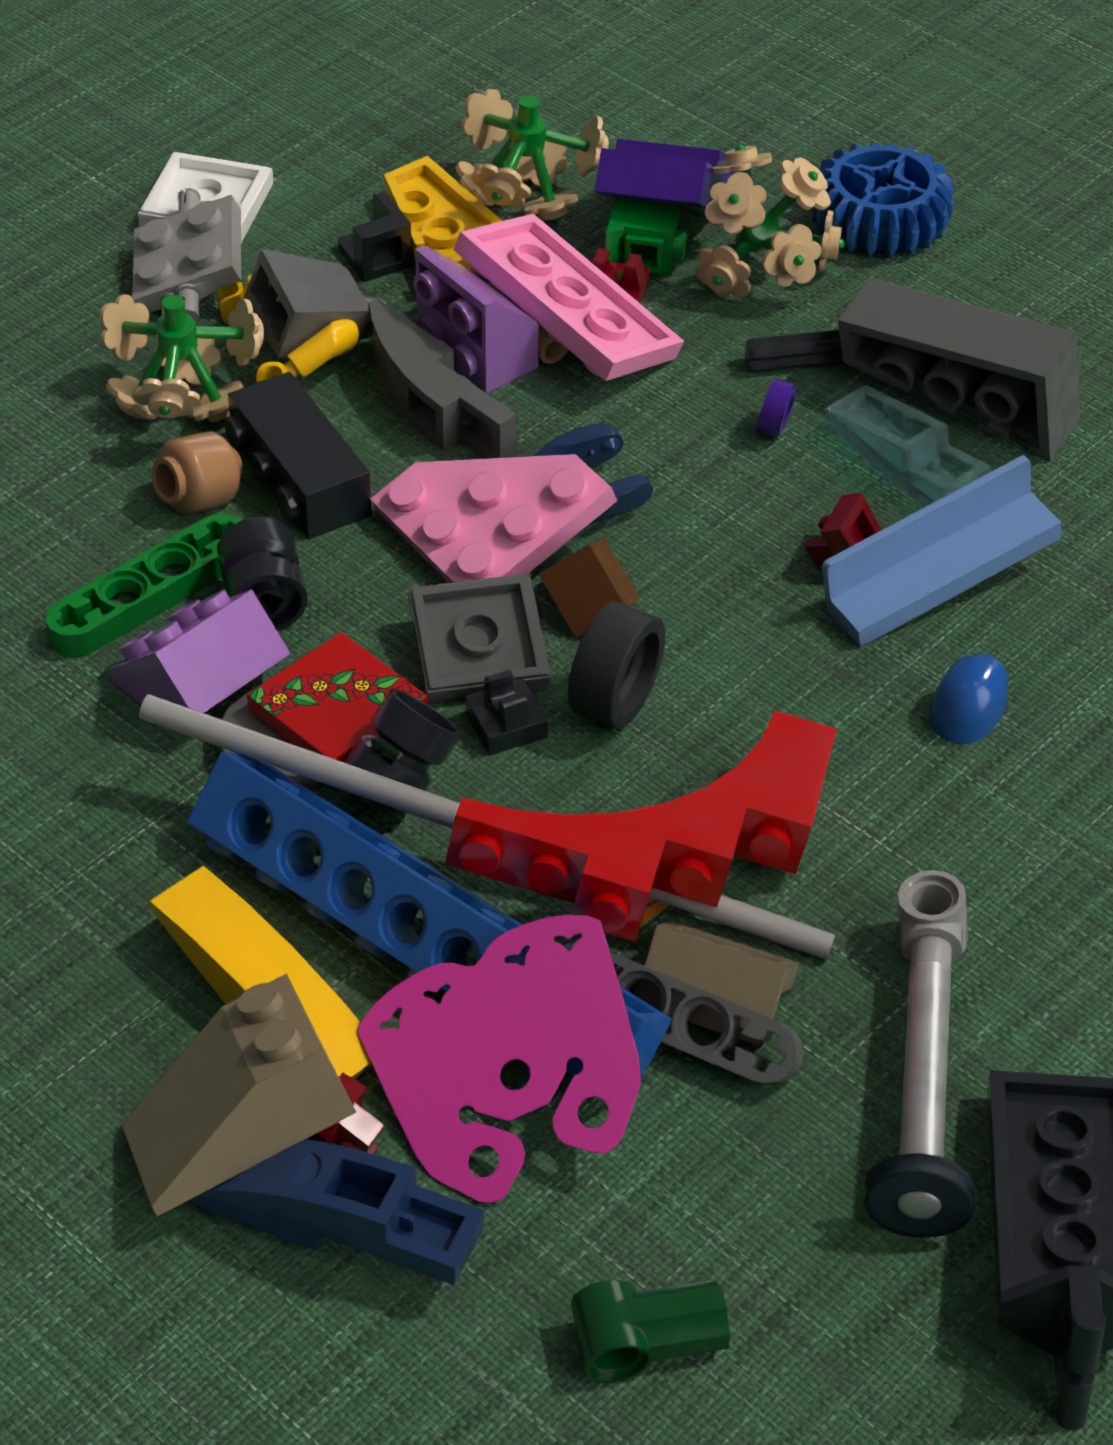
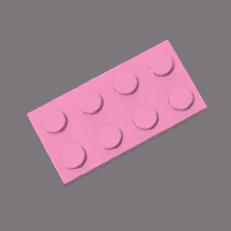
(568, 296)

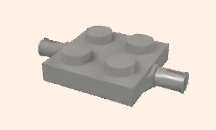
(188, 252)

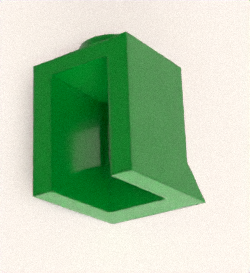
(648, 231)

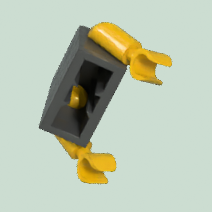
(306, 310)

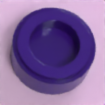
(776, 408)

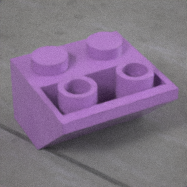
(486, 330)
(201, 653)

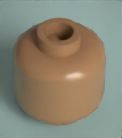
(197, 472)

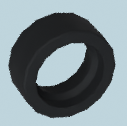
(616, 664)

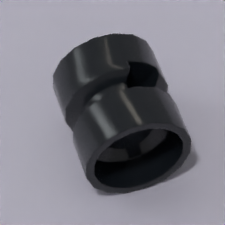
(264, 558)
(409, 728)

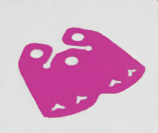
(498, 1013)

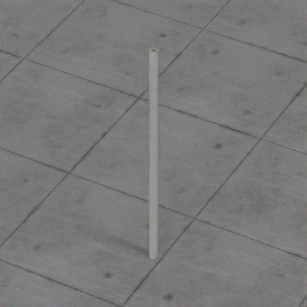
(443, 812)

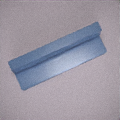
(937, 552)

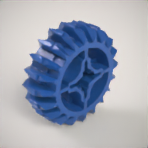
(886, 198)

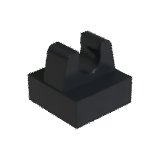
(505, 713)

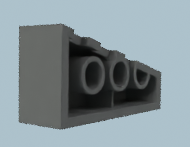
(968, 359)

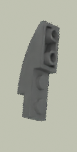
(428, 392)

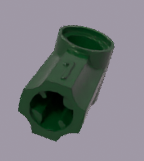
(629, 1329)

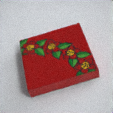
(327, 697)

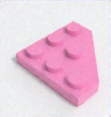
(493, 512)

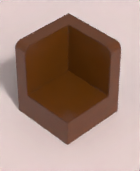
(587, 584)

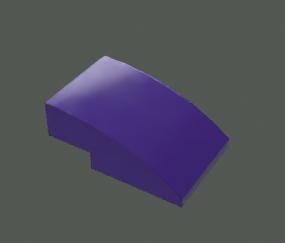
(659, 173)

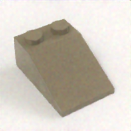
(235, 1097)

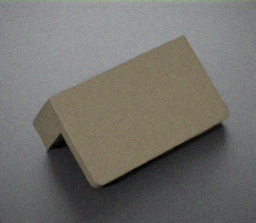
(721, 968)

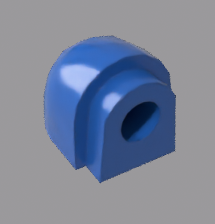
(969, 699)

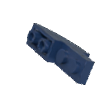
(354, 1200)

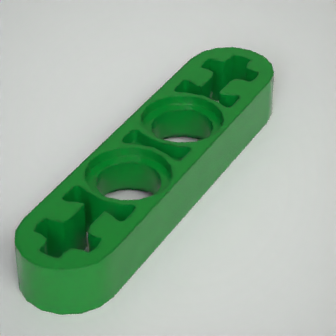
(90, 621)

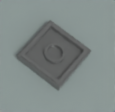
(477, 631)

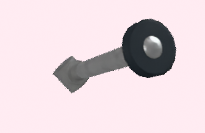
(919, 1188)

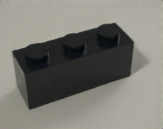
(298, 455)

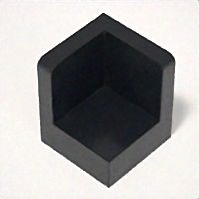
(381, 244)

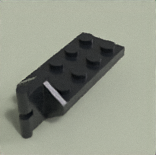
(1054, 1221)

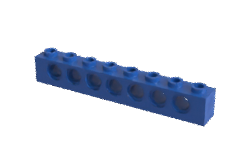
(234, 817)

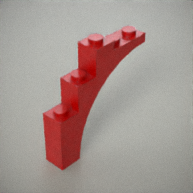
(677, 846)

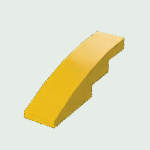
(241, 949)

